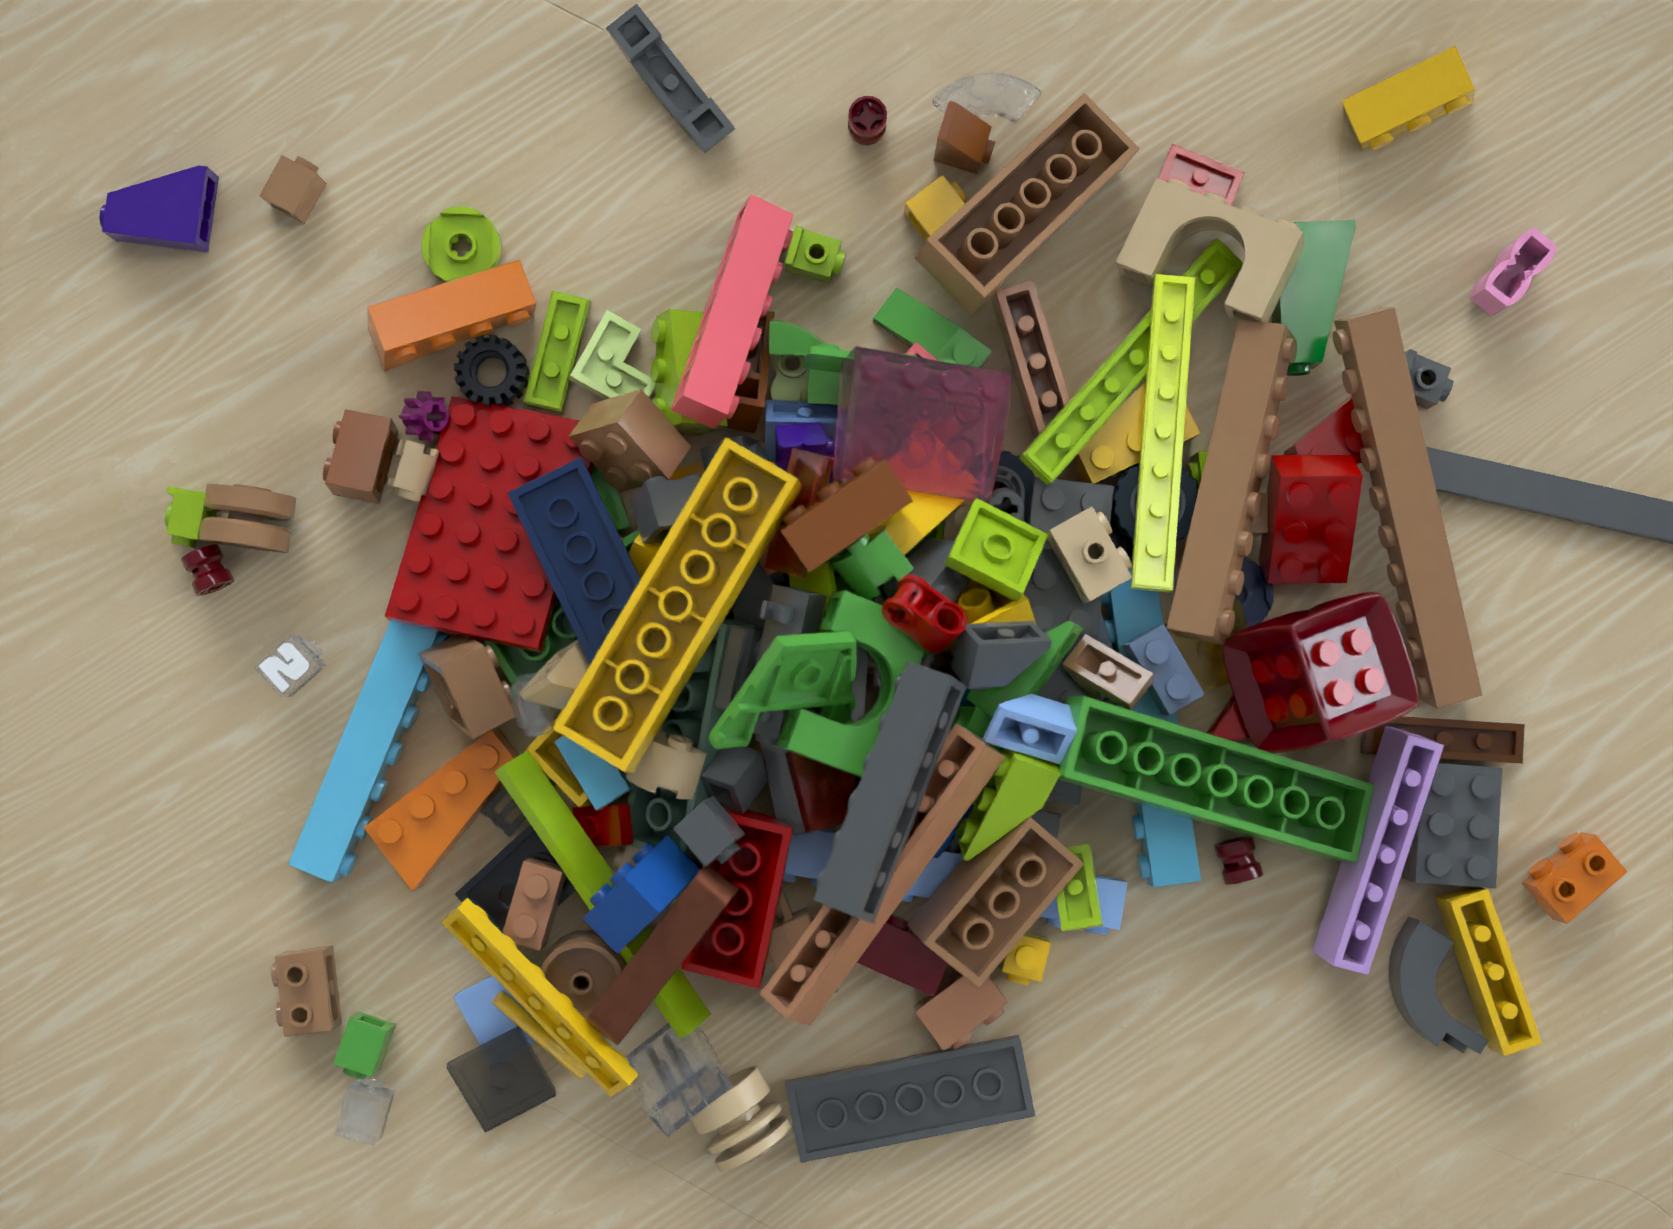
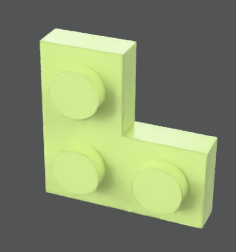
(602, 362)

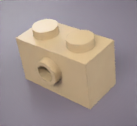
(1089, 554)

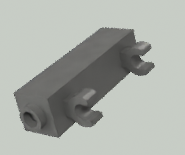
(787, 613)

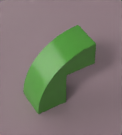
(793, 339)

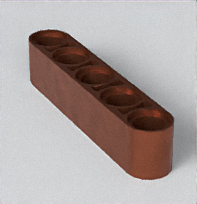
(661, 954)

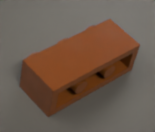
(844, 512)

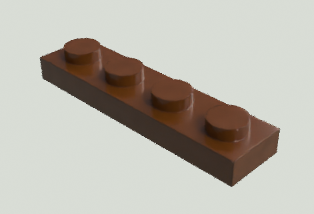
(1460, 738)

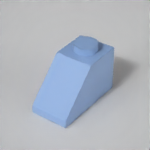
(1033, 727)

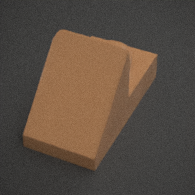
(1107, 673)

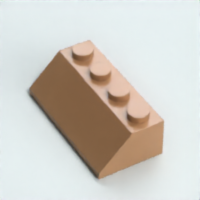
(994, 899)

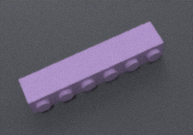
(1367, 888)

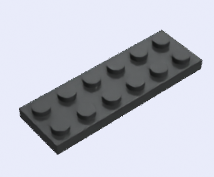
(909, 1098)

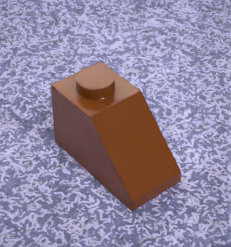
(963, 140)

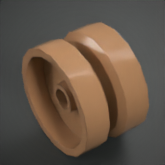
(247, 517)
(582, 955)

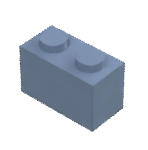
(1173, 680)

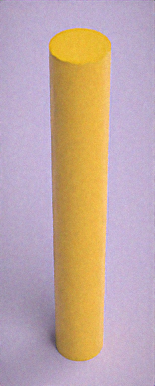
(536, 1032)

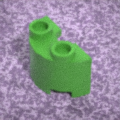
(871, 563)

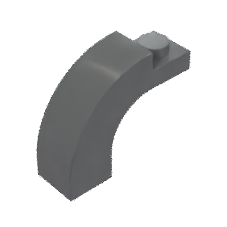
(1412, 981)

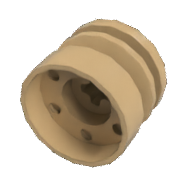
(742, 1125)

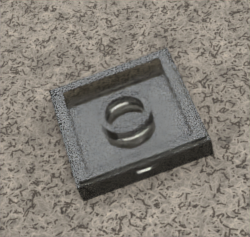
(501, 1079)

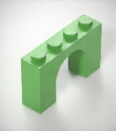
(848, 744)

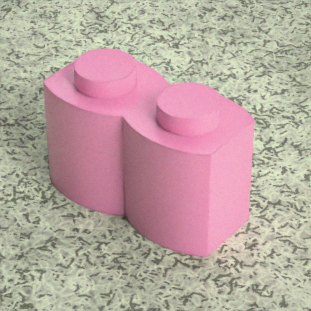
(1513, 272)

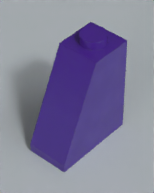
(164, 211)

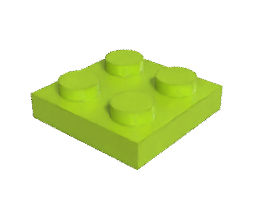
(996, 549)

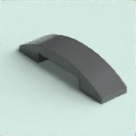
(669, 79)

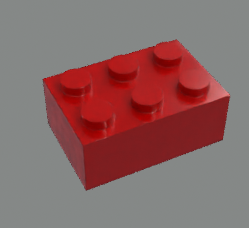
(1310, 518)

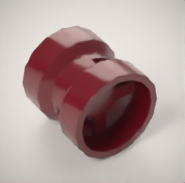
(867, 111)
(207, 570)
(1238, 860)

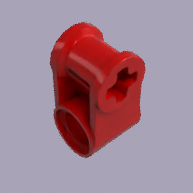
(925, 617)

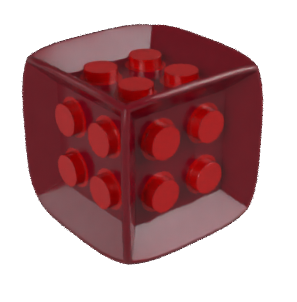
(1320, 673)

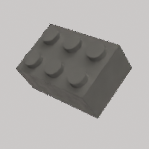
(1458, 828)

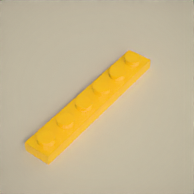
(539, 997)

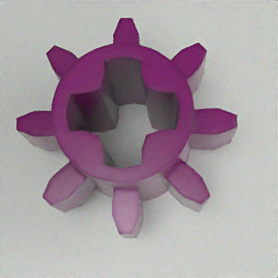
(424, 415)

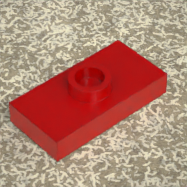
(606, 826)

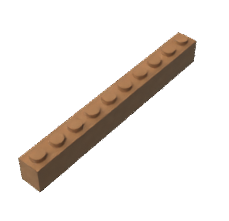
(1407, 506)

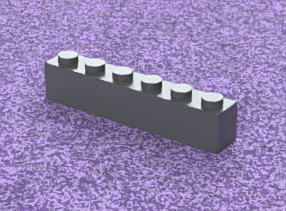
(889, 792)

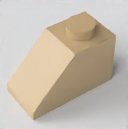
(557, 678)

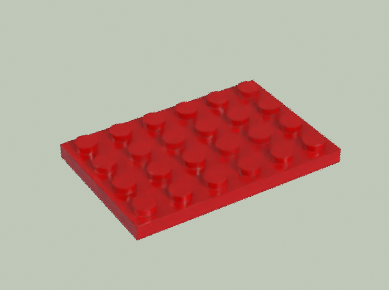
(467, 551)

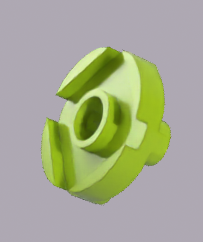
(448, 230)

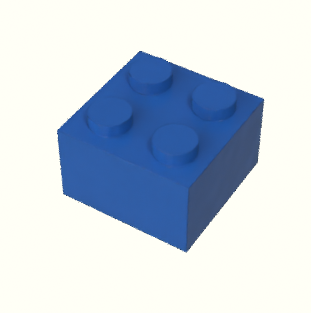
(640, 892)

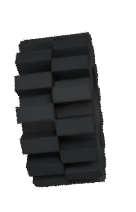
(491, 348)

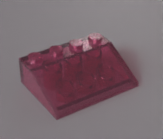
(926, 418)

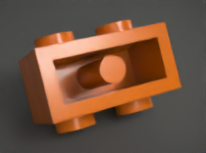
(1573, 876)

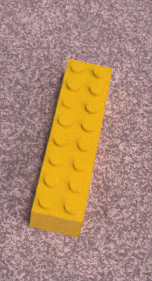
(678, 606)

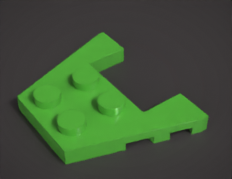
(793, 675)

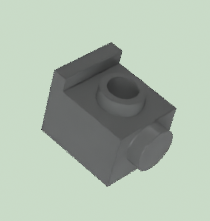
(1439, 386)

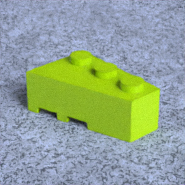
(674, 337)

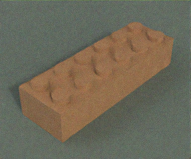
(1026, 203)

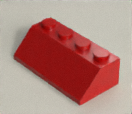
(741, 935)

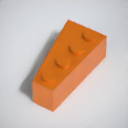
(449, 314)
(436, 813)

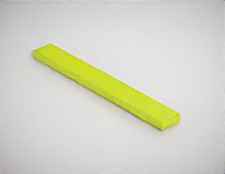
(1162, 433)

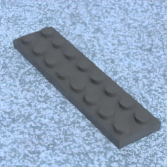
(1052, 592)

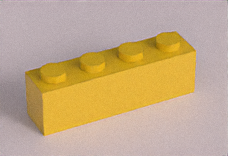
(1488, 970)

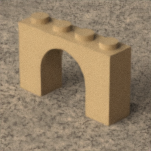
(1176, 213)

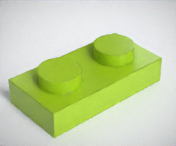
(1079, 899)

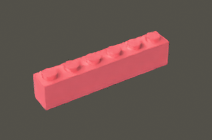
(732, 313)

